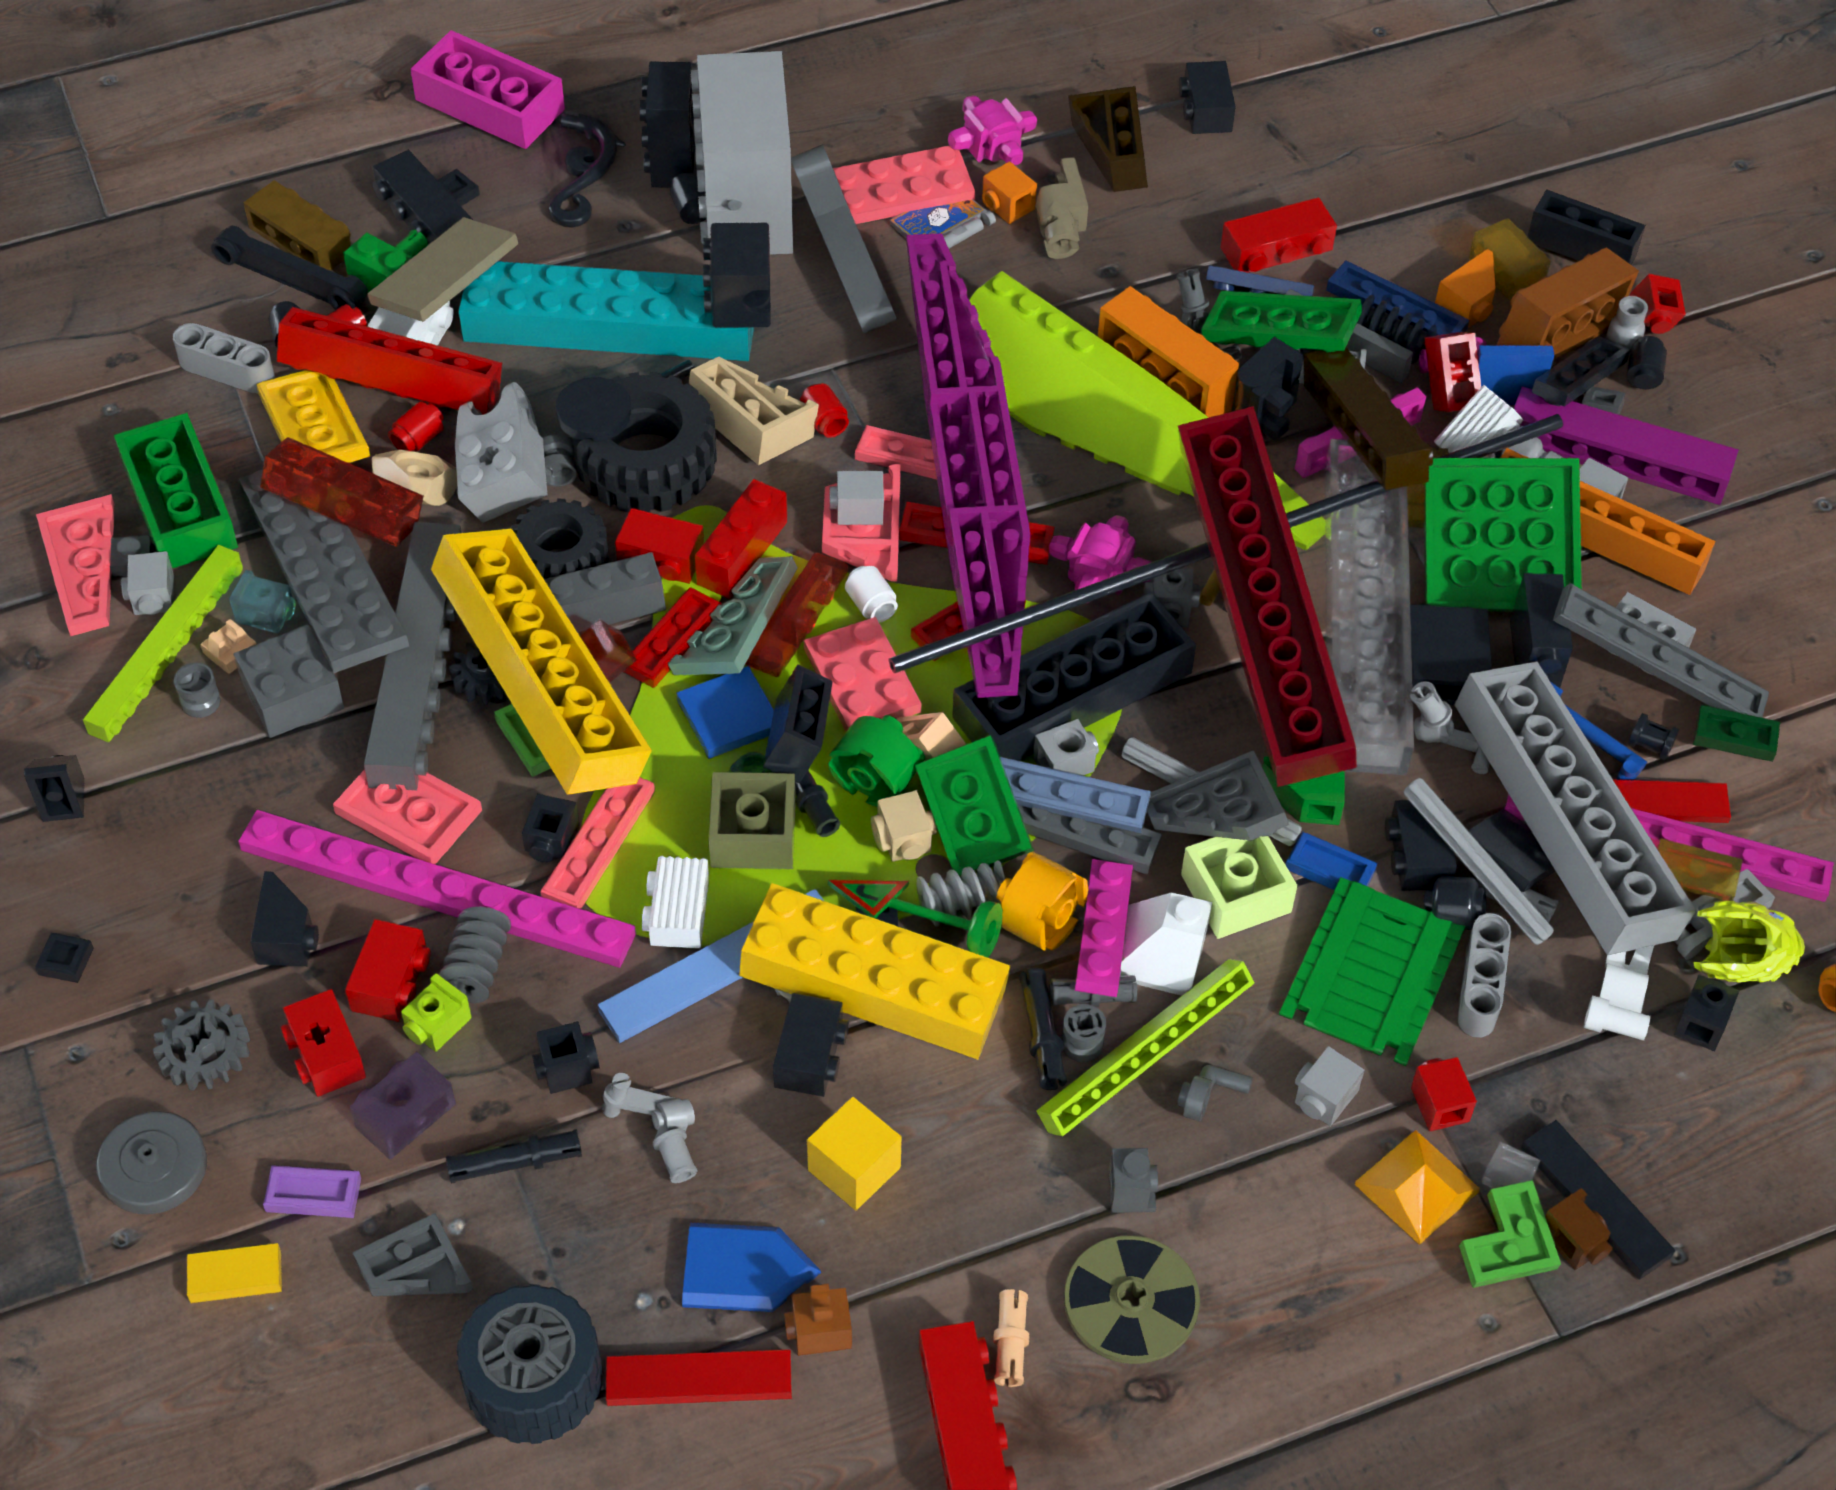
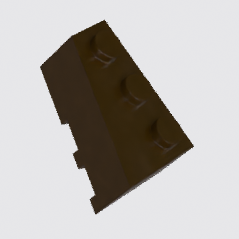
(1112, 135)

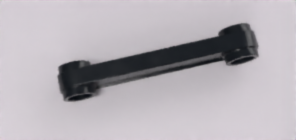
(237, 247)

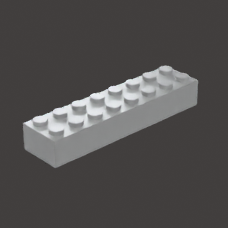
(1574, 808)

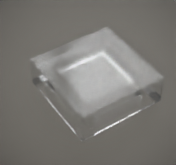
(1509, 1167)

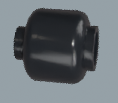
(1456, 900)

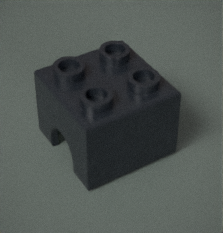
(738, 275)

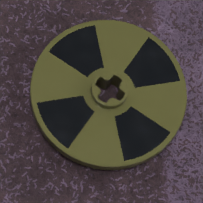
(1108, 1322)

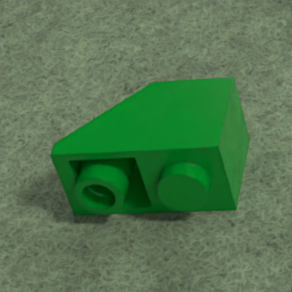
(1311, 800)

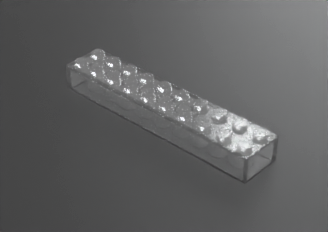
(1370, 614)

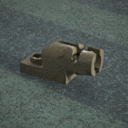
(1062, 211)

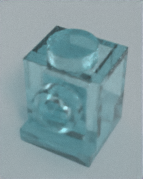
(262, 603)

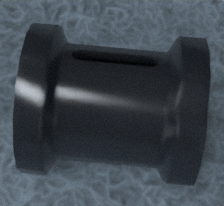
(1653, 736)

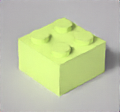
(1241, 880)

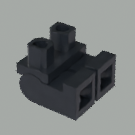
(1270, 385)

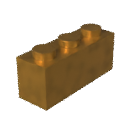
(297, 226)

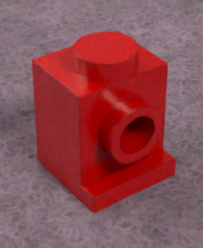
(1663, 308)

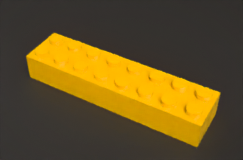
(540, 661)

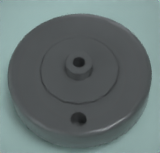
(151, 1162)

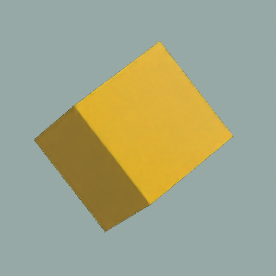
(854, 1153)

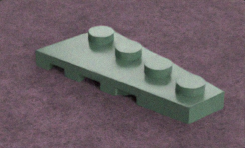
(739, 622)

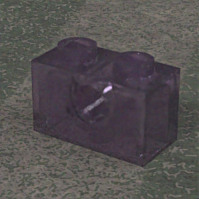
(395, 1127)

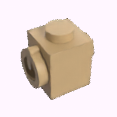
(903, 827)

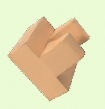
(225, 642)

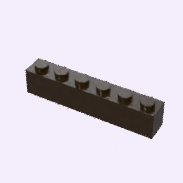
(1367, 419)

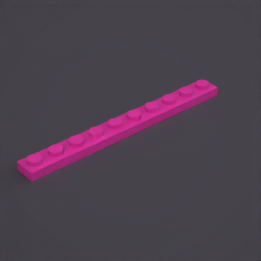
(436, 887)

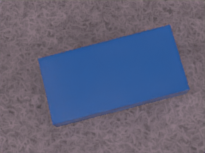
(1327, 862)

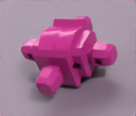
(992, 130)
(1098, 552)

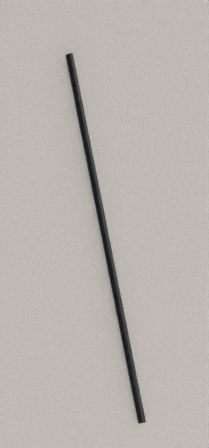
(1189, 556)

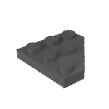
(1220, 802)

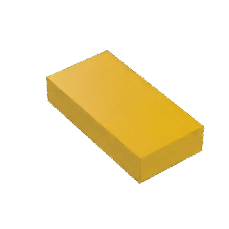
(234, 1273)

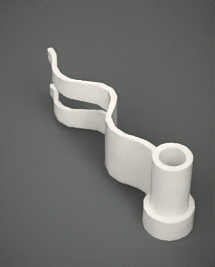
(1622, 996)

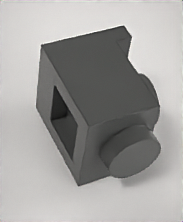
(1132, 1181)

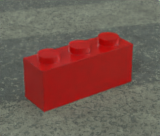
(1278, 236)
(741, 538)

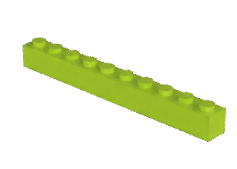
(163, 644)
(1145, 1047)

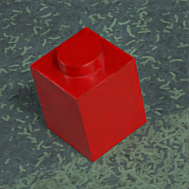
(1443, 1093)

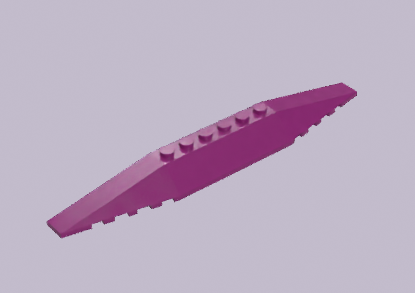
(972, 461)

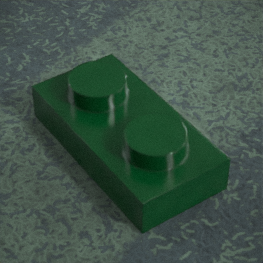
(1737, 733)

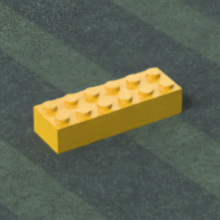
(874, 970)

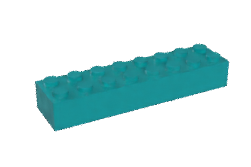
(596, 312)

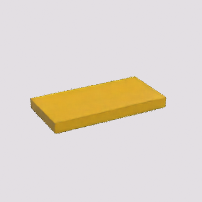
(314, 413)

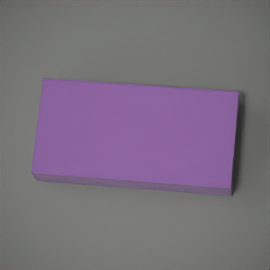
(312, 1191)

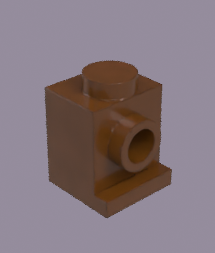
(1578, 1231)

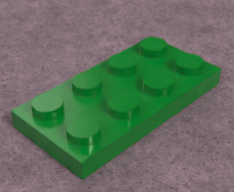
(1293, 319)

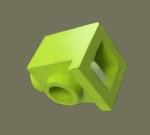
(436, 1014)

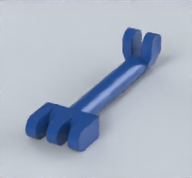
(1632, 763)

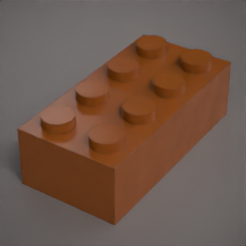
(1569, 304)

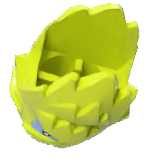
(1749, 942)

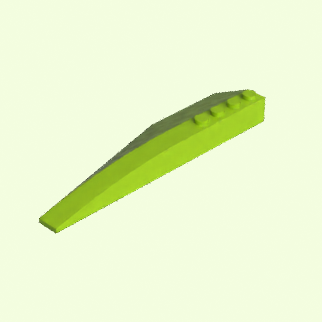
(1092, 395)

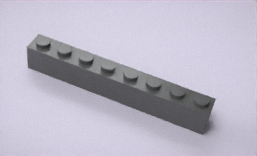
(412, 674)

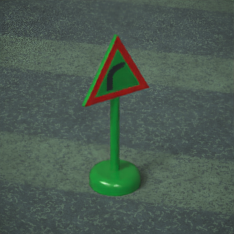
(875, 896)

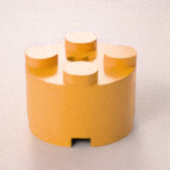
(1041, 901)

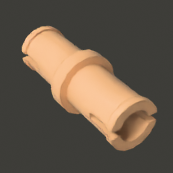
(1011, 1338)

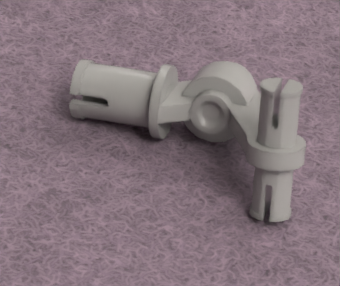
(1437, 727)
(669, 1118)

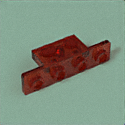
(797, 614)

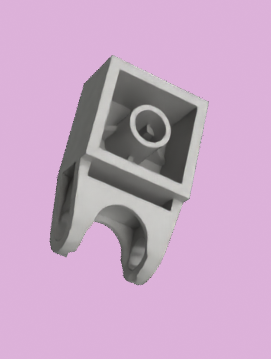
(499, 456)

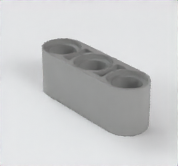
(222, 357)
(1483, 991)

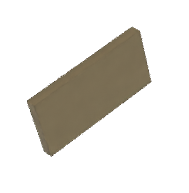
(443, 269)

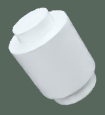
(871, 593)

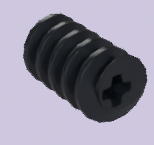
(1394, 329)

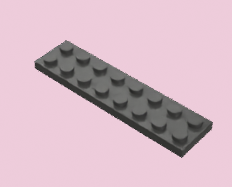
(327, 579)

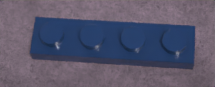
(1357, 283)

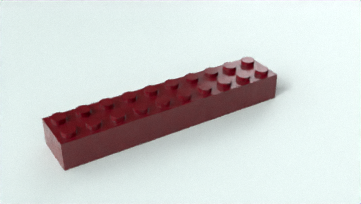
(1267, 598)

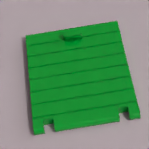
(1372, 970)

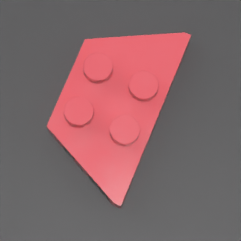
(867, 543)

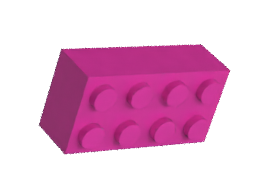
(488, 89)

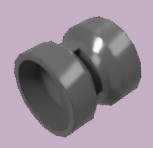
(559, 456)
(197, 690)
(1083, 1032)

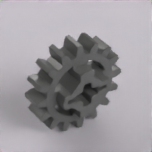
(201, 1044)

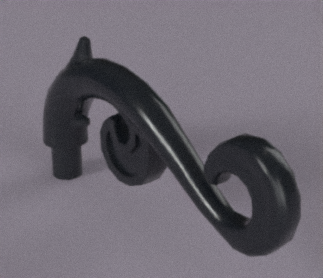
(578, 164)

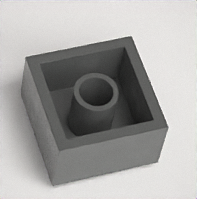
(289, 681)

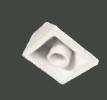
(1165, 941)

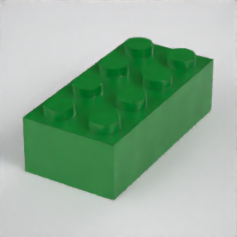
(175, 490)

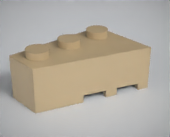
(751, 414)

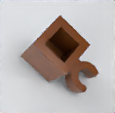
(819, 1320)

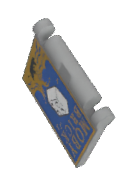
(953, 220)

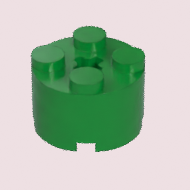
(875, 758)

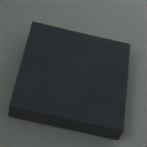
(1513, 849)

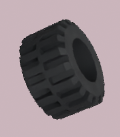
(562, 526)

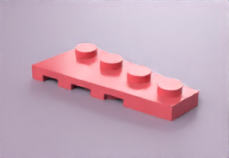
(79, 557)

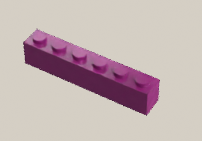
(1634, 447)

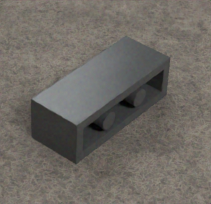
(610, 591)

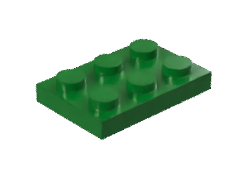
(974, 806)

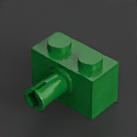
(376, 260)

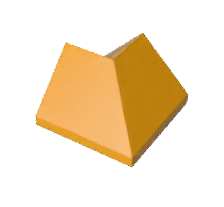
(1417, 1187)

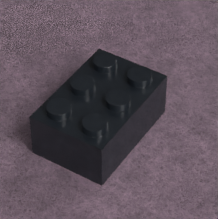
(668, 120)

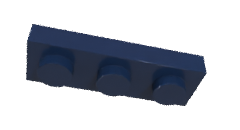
(1227, 279)

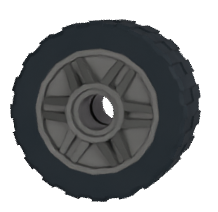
(530, 1363)

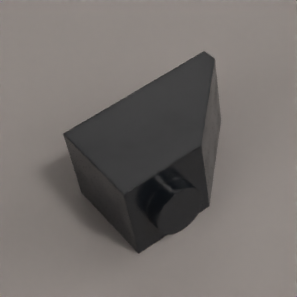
(56, 787)
(282, 926)

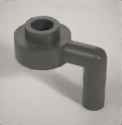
(1196, 1095)

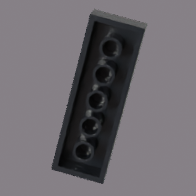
(1081, 677)

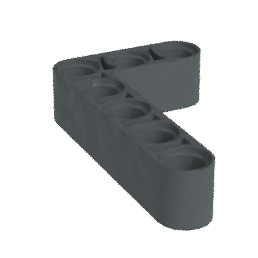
(843, 239)

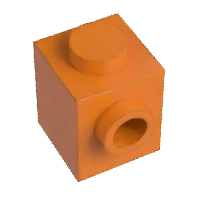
(1009, 192)

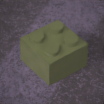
(752, 820)

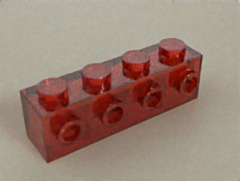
(341, 491)

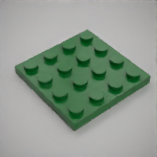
(1496, 522)

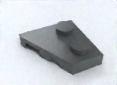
(413, 1262)

